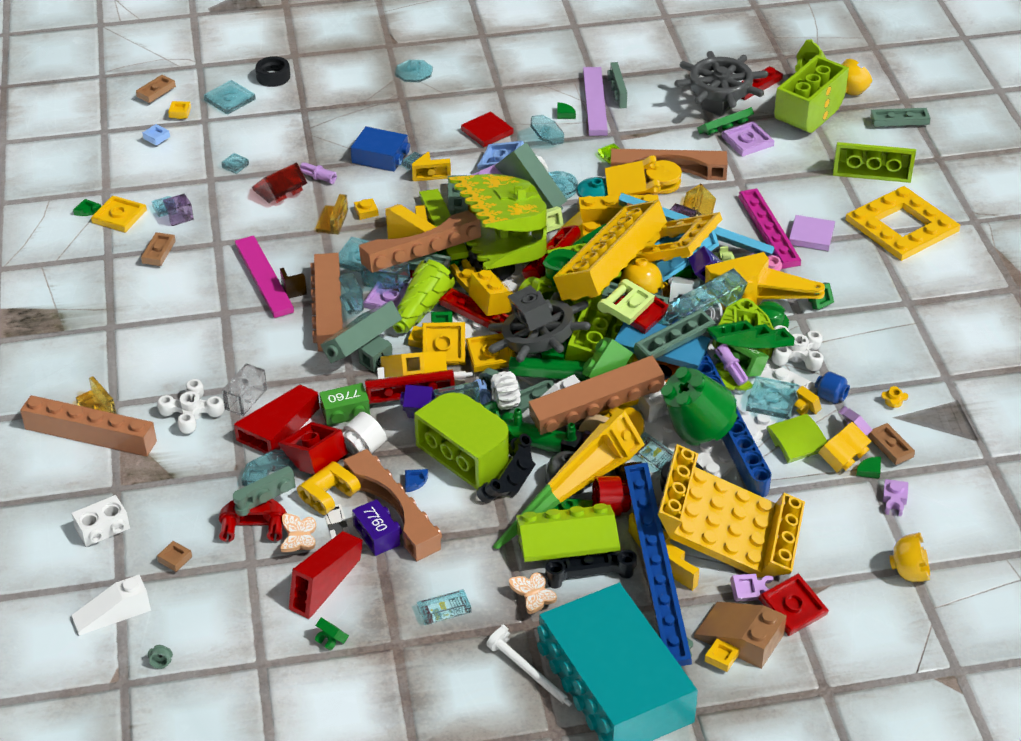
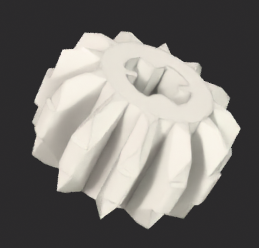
(505, 390)

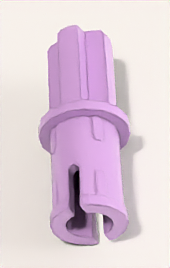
(318, 172)
(731, 364)

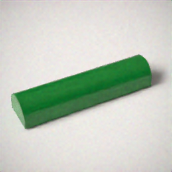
(547, 368)

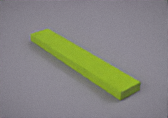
(439, 213)

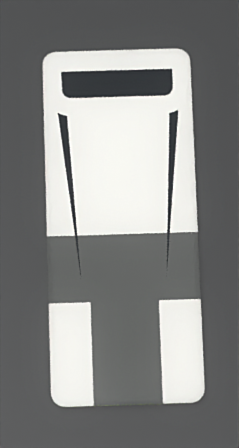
(336, 521)

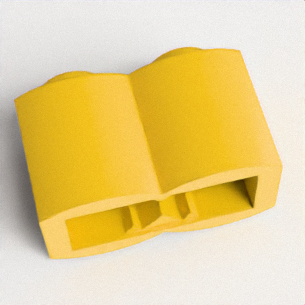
(844, 447)

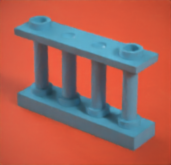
(675, 265)

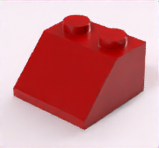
(314, 447)

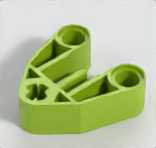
(746, 310)

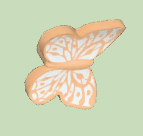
(298, 533)
(533, 591)

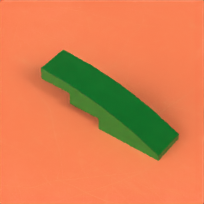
(745, 335)

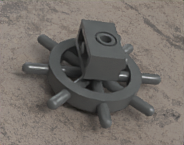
(724, 86)
(537, 321)

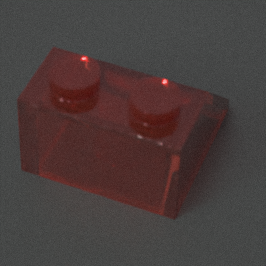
(281, 183)

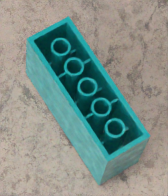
(616, 667)

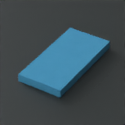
(688, 355)

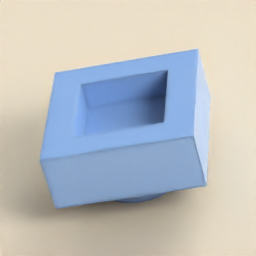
(156, 134)

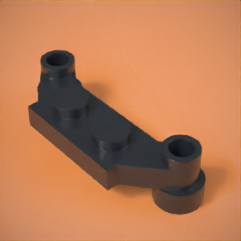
(513, 474)
(591, 564)

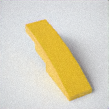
(681, 570)

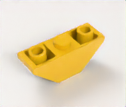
(413, 363)

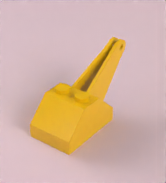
(766, 282)

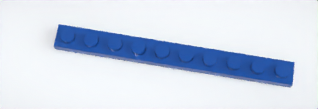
(657, 563)

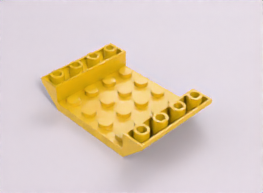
(728, 519)

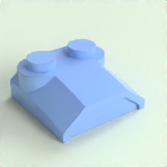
(497, 152)

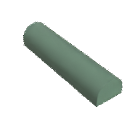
(673, 335)

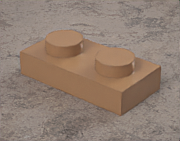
(155, 88)
(158, 249)
(891, 444)

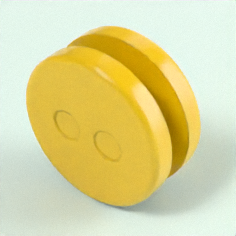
(668, 175)

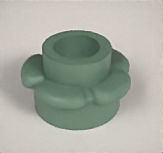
(162, 660)

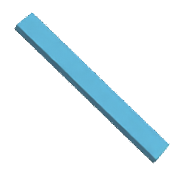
(722, 234)

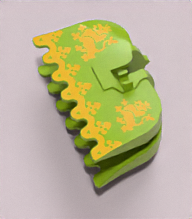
(507, 214)

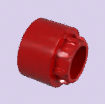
(613, 492)

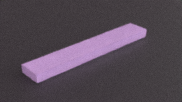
(595, 101)

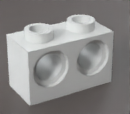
(100, 520)

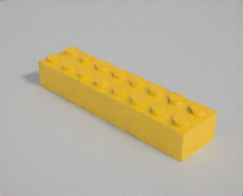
(610, 251)

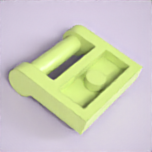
(631, 305)

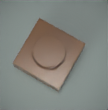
(174, 556)

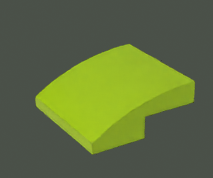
(797, 437)

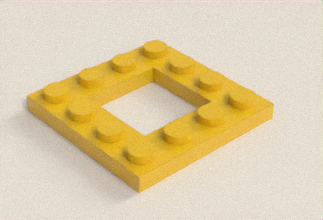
(936, 228)
(695, 230)

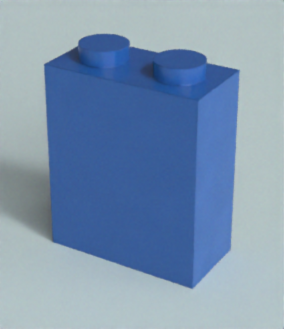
(380, 148)

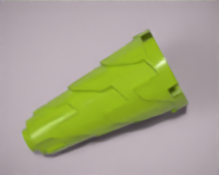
(425, 289)

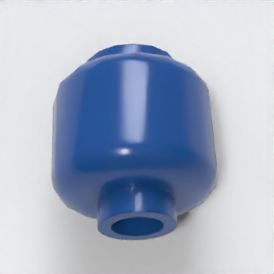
(832, 387)

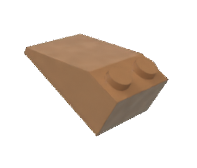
(746, 626)

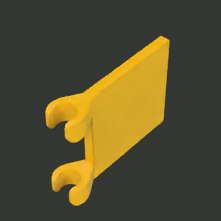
(631, 178)

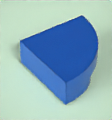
(415, 479)

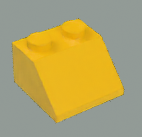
(490, 293)

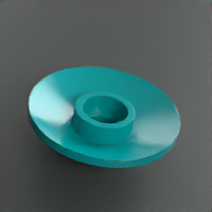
(593, 187)

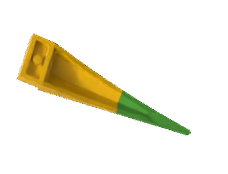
(601, 452)

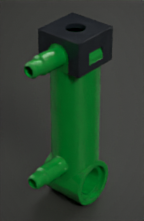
(551, 441)

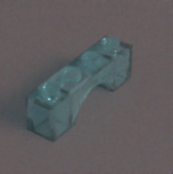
(722, 289)

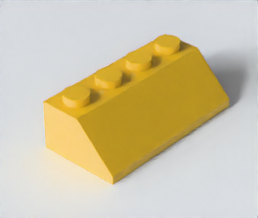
(604, 207)

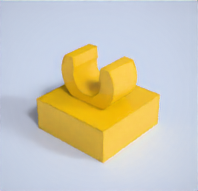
(807, 401)

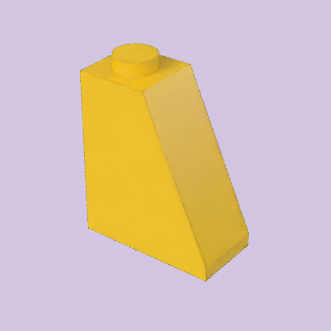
(405, 223)

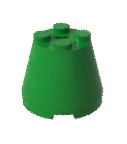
(698, 406)

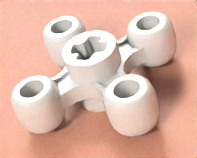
(800, 350)
(190, 406)

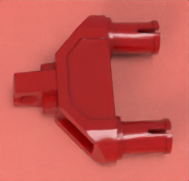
(267, 513)

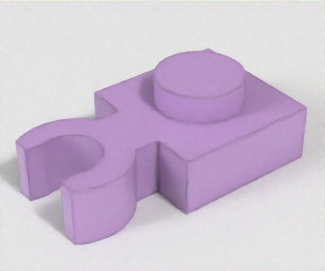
(851, 416)
(895, 495)
(747, 587)

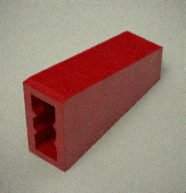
(277, 419)
(322, 573)

